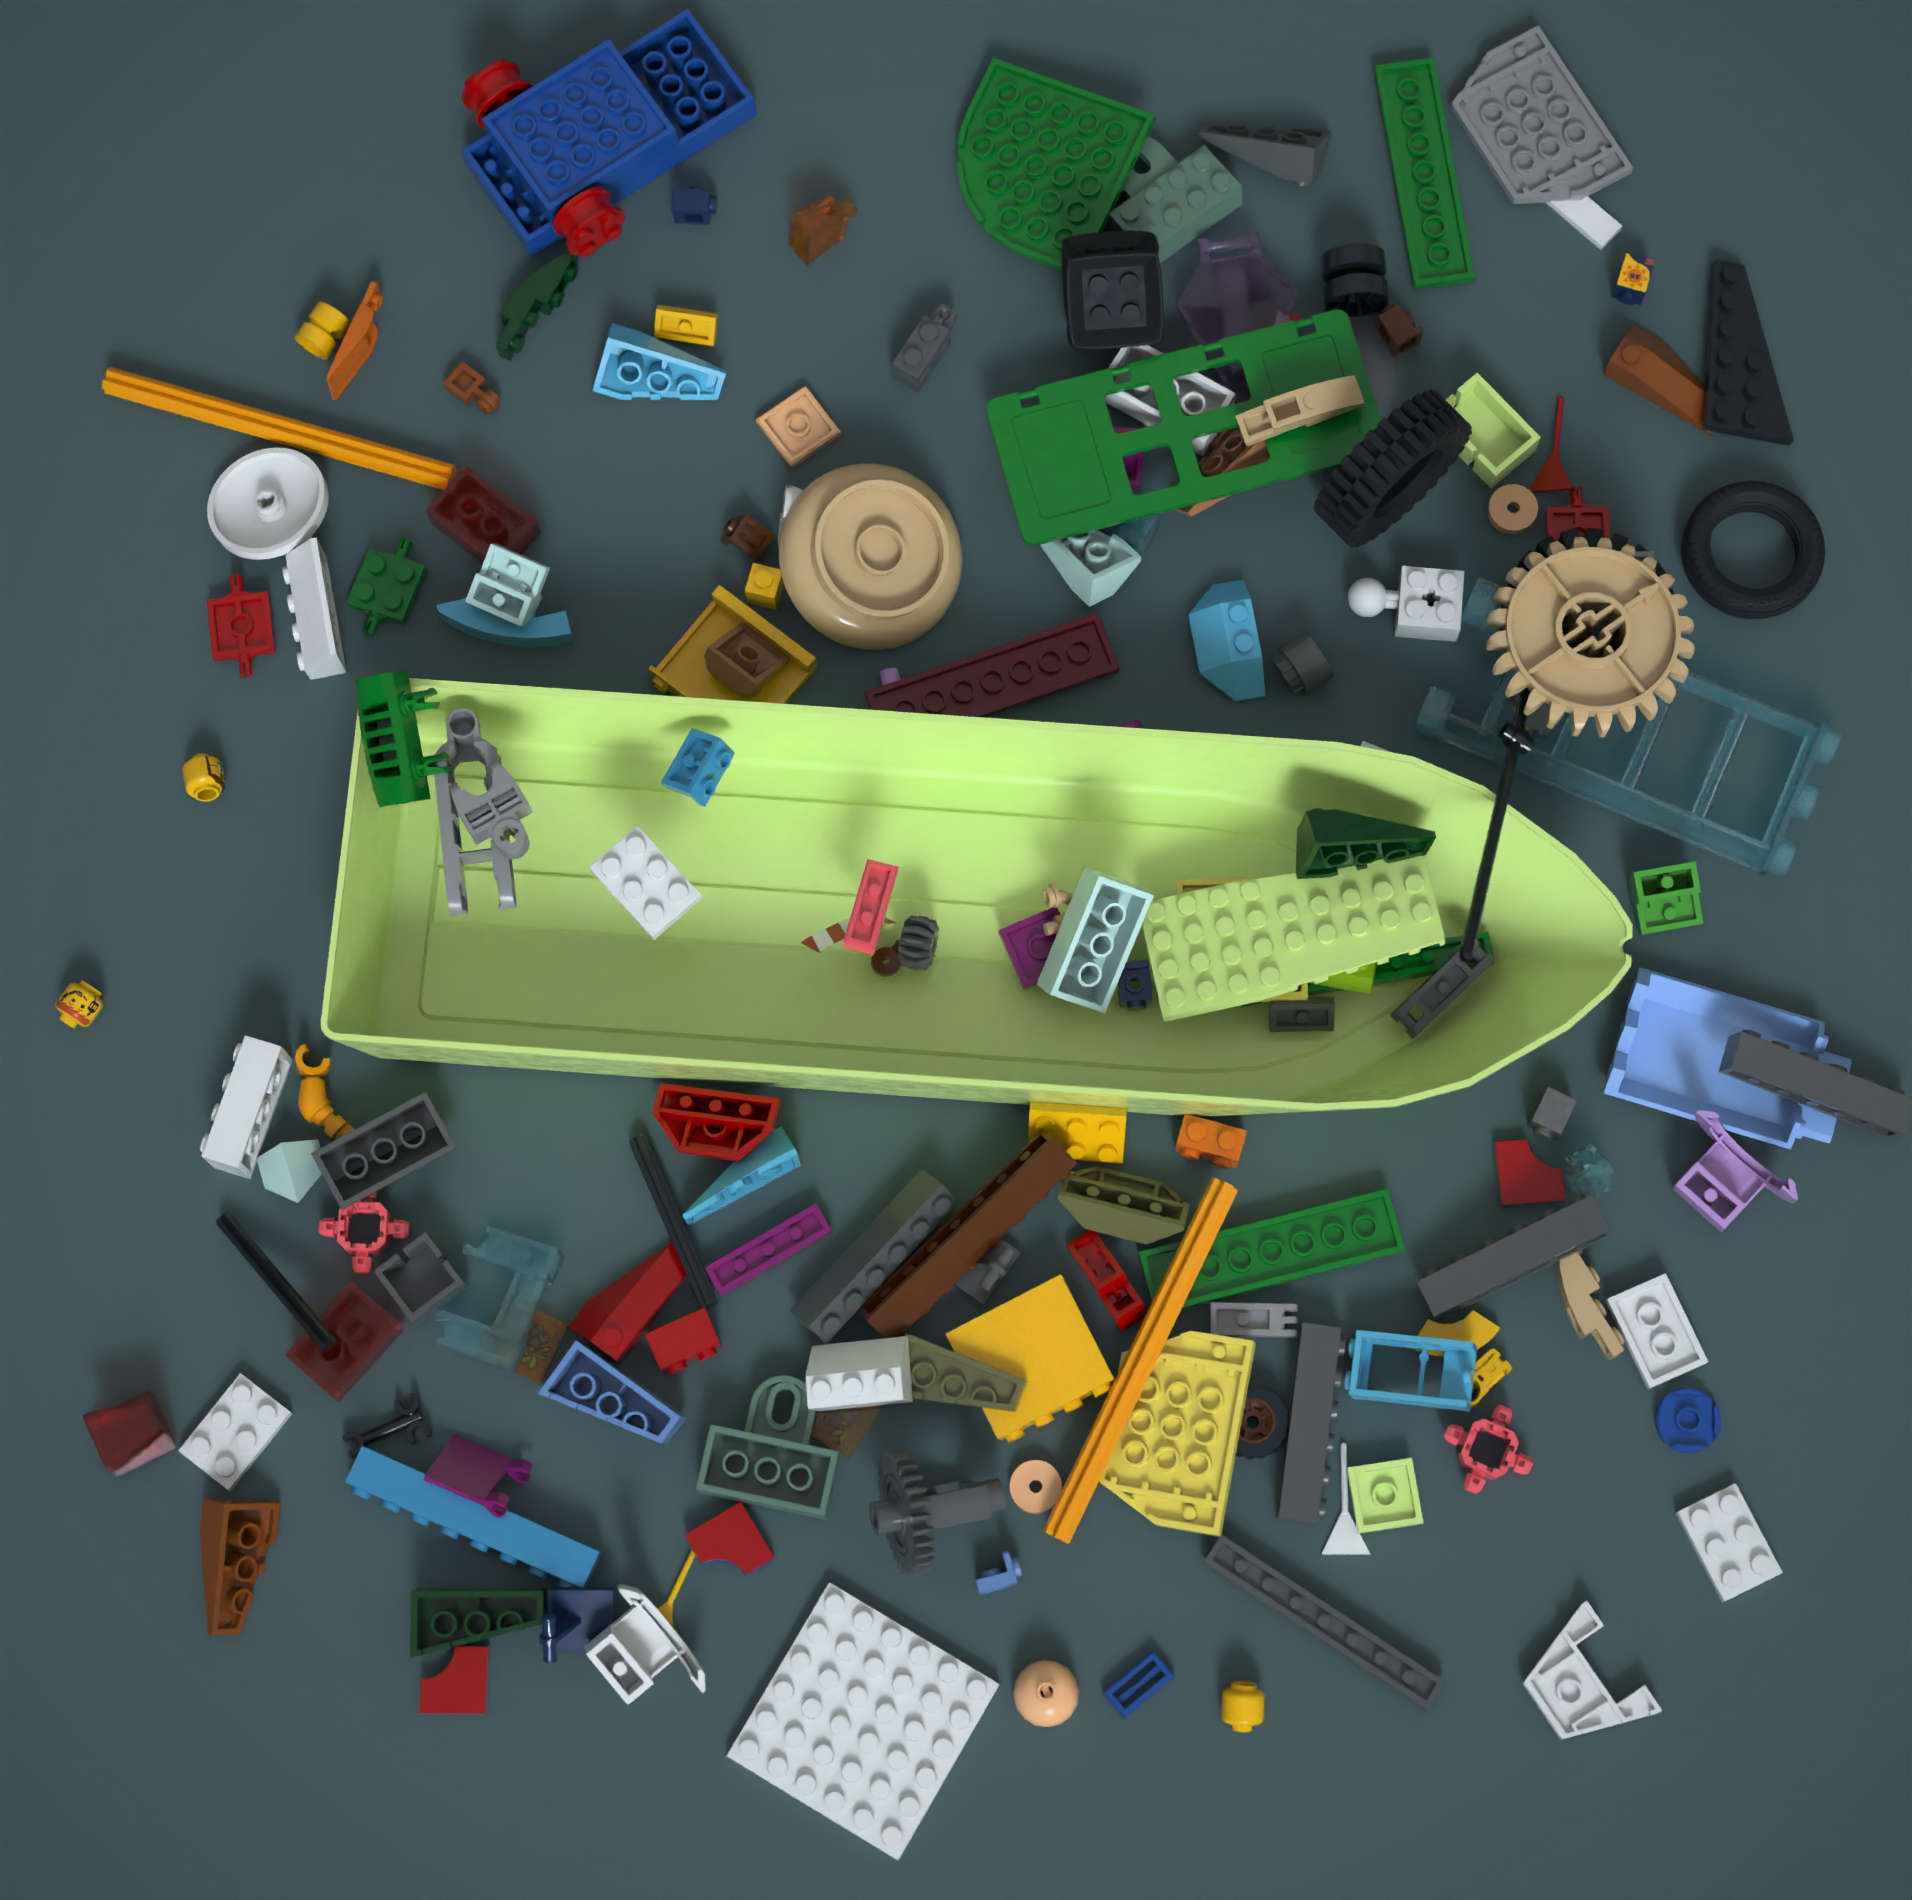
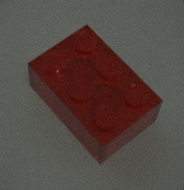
(479, 514)
(361, 1336)

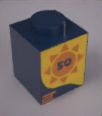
(1633, 279)

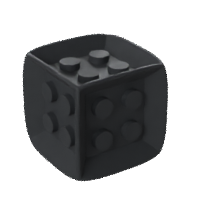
(1112, 289)

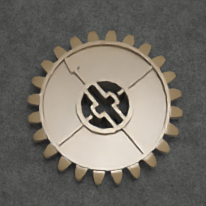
(1589, 595)

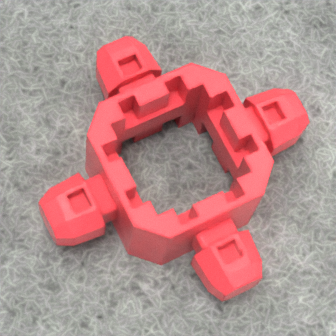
(362, 1261)
(1475, 1480)

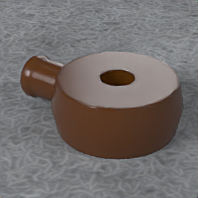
(886, 953)

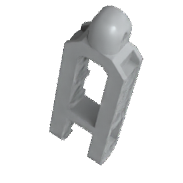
(463, 746)

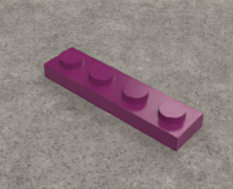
(768, 1250)

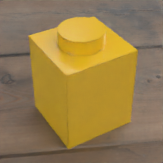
(764, 586)

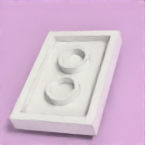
(645, 883)
(1656, 1331)
(235, 1432)
(1728, 1542)

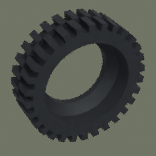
(1392, 468)

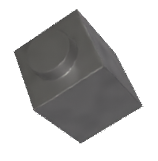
(1551, 1114)

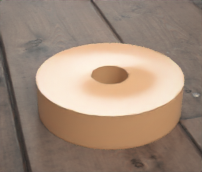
(1515, 496)
(1035, 1471)

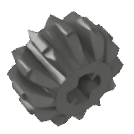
(918, 942)

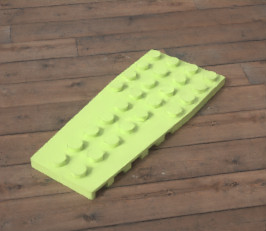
(1283, 931)

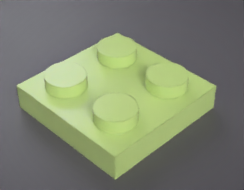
(1384, 1495)

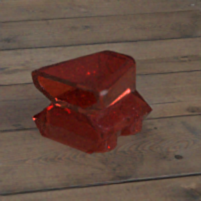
(130, 1433)

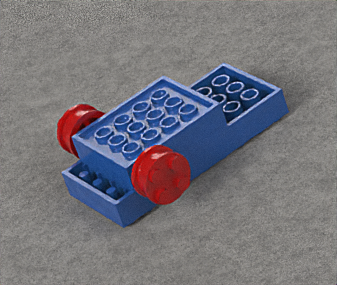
(598, 131)

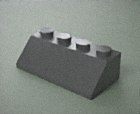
(383, 1150)

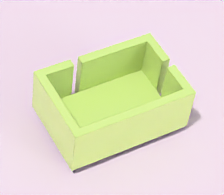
(1498, 435)

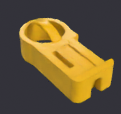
(1488, 1372)

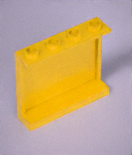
(685, 670)
(1042, 1342)

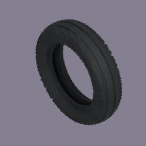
(1773, 502)

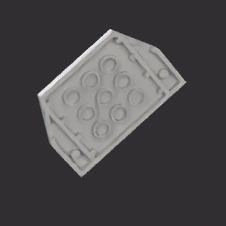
(1537, 125)

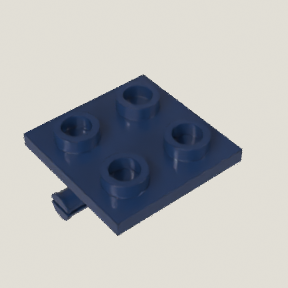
(575, 1618)

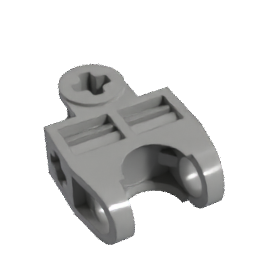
(495, 813)

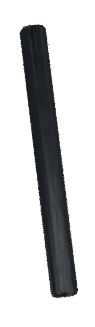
(673, 1222)
(276, 1281)

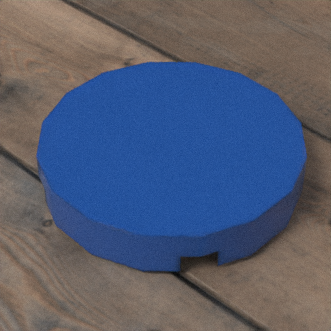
(1687, 1420)

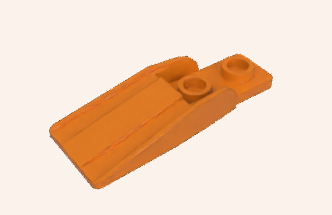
(356, 344)

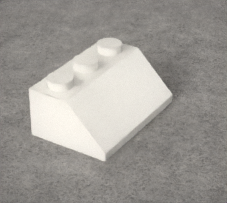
(859, 1374)

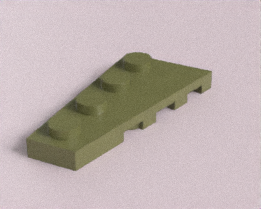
(956, 1379)

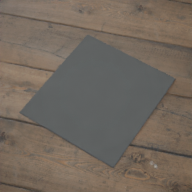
(1377, 358)

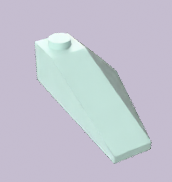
(1093, 564)

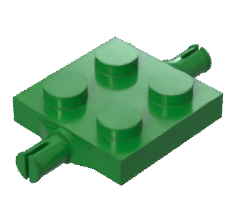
(387, 586)

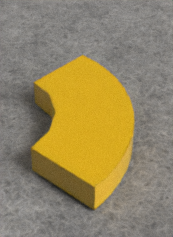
(1472, 1328)

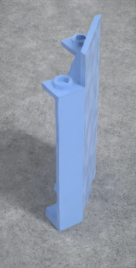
(1673, 1055)

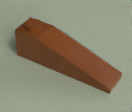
(1657, 374)

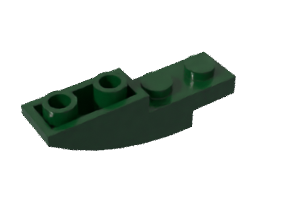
(538, 293)

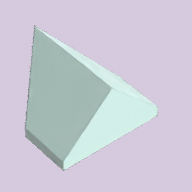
(290, 1168)

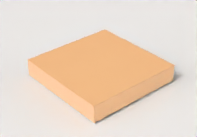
(798, 427)

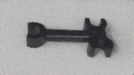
(411, 1420)

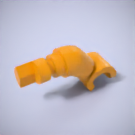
(313, 1096)

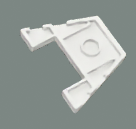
(1571, 1691)

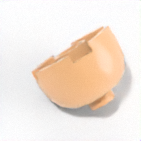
(1054, 1706)

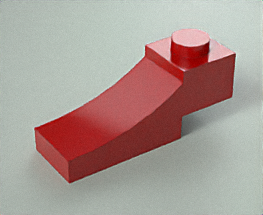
(1107, 1280)

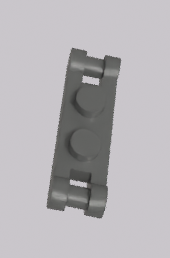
(1440, 990)

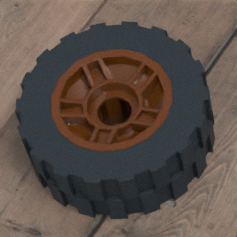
(1272, 1425)

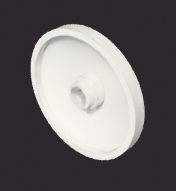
(267, 503)

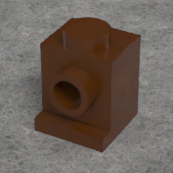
(1397, 329)

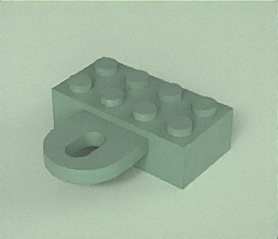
(1176, 198)
(770, 1460)

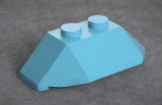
(1228, 641)

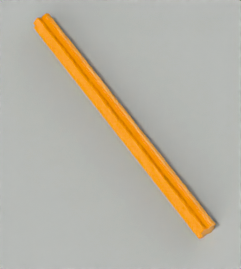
(278, 428)
(1140, 1360)

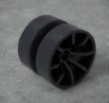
(1355, 279)

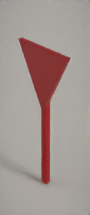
(1553, 475)

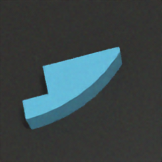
(539, 632)

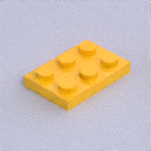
(1082, 1130)

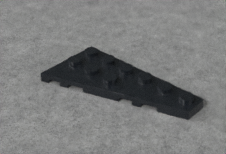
(1739, 373)

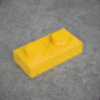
(685, 325)

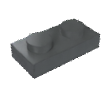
(1302, 1015)

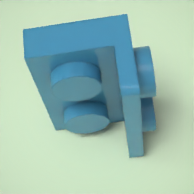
(698, 766)

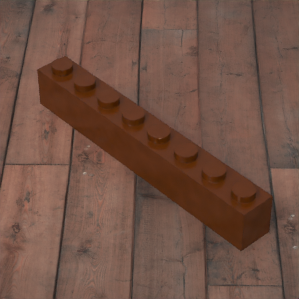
(967, 1236)

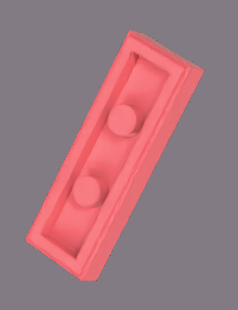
(870, 907)

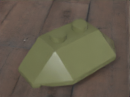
(1123, 1204)

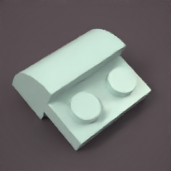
(508, 585)

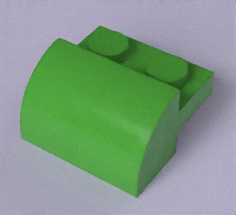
(1666, 897)

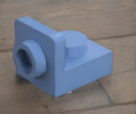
(995, 1580)

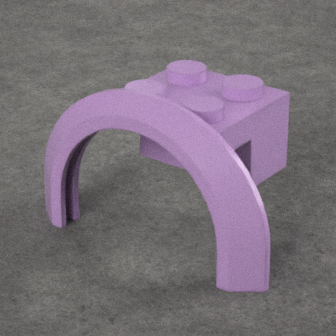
(1727, 1177)

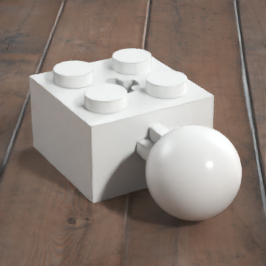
(1413, 615)

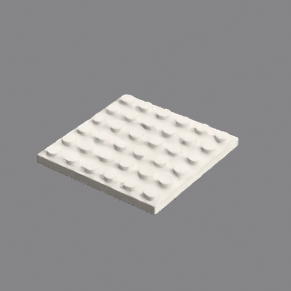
(863, 1721)

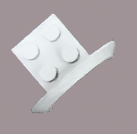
(639, 1648)

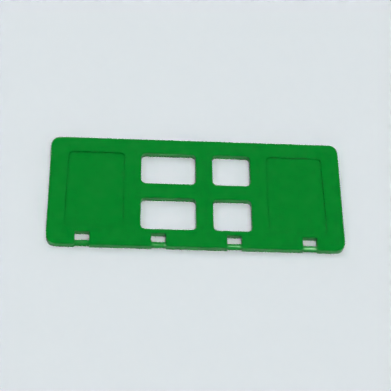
(1068, 460)

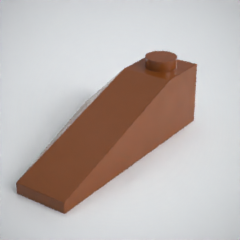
(233, 1549)

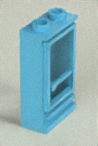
(1456, 1374)

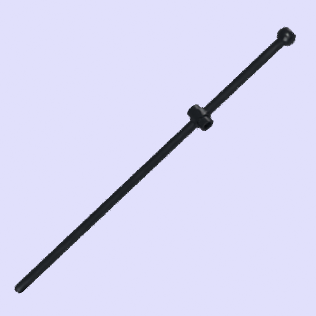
(1516, 741)

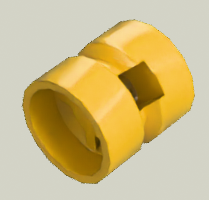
(324, 327)

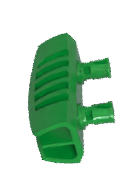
(393, 738)

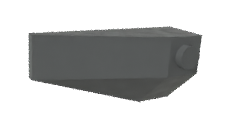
(1287, 155)

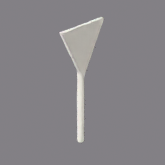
(1344, 1536)

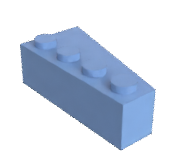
(607, 1392)

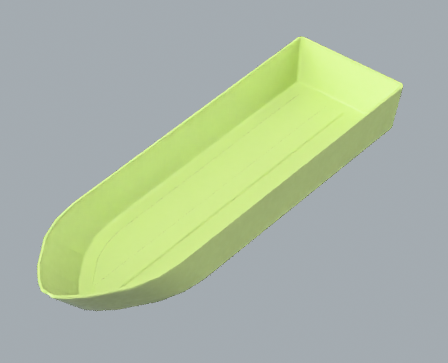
(978, 829)

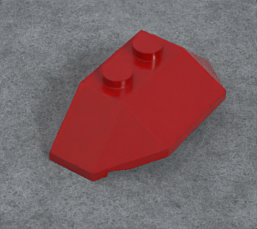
(714, 1120)

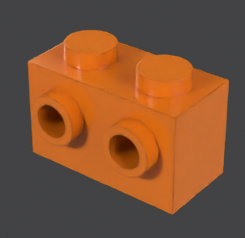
(1210, 1141)

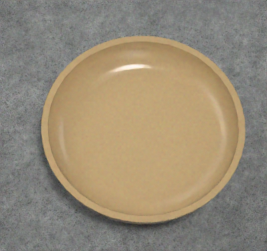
(870, 556)

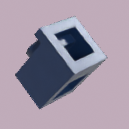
(693, 205)
(1135, 998)

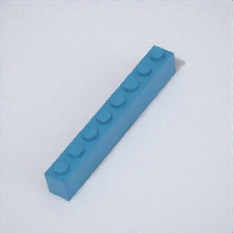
(511, 1534)

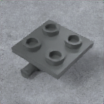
(989, 1272)

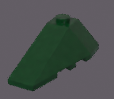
(1345, 839)

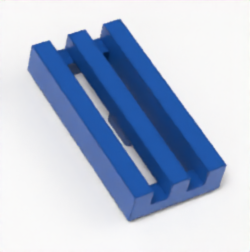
(1116, 1703)

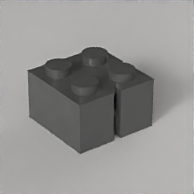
(423, 1282)

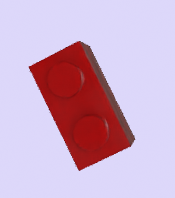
(683, 1342)

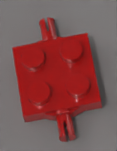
(1576, 516)
(241, 626)

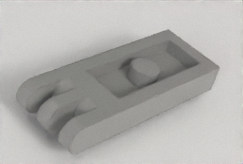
(1252, 1320)

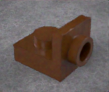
(747, 536)

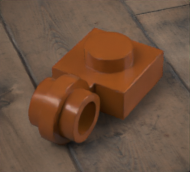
(467, 385)

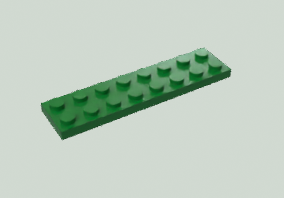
(1424, 174)
(1286, 1248)

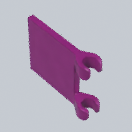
(475, 1473)

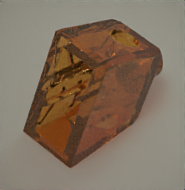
(819, 227)

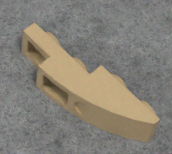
(1300, 407)
(1586, 1315)

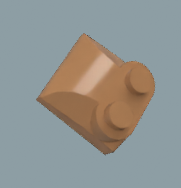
(744, 660)

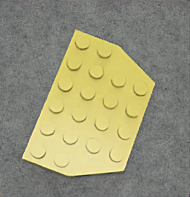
(1184, 1433)

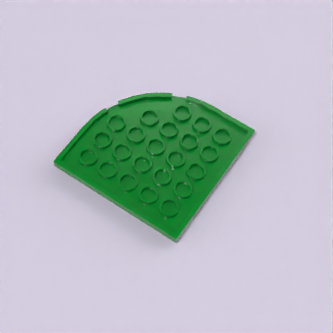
(1044, 159)

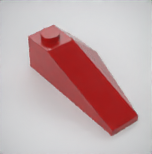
(627, 1308)

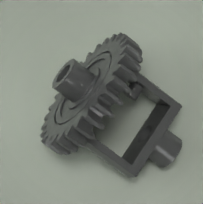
(912, 1511)

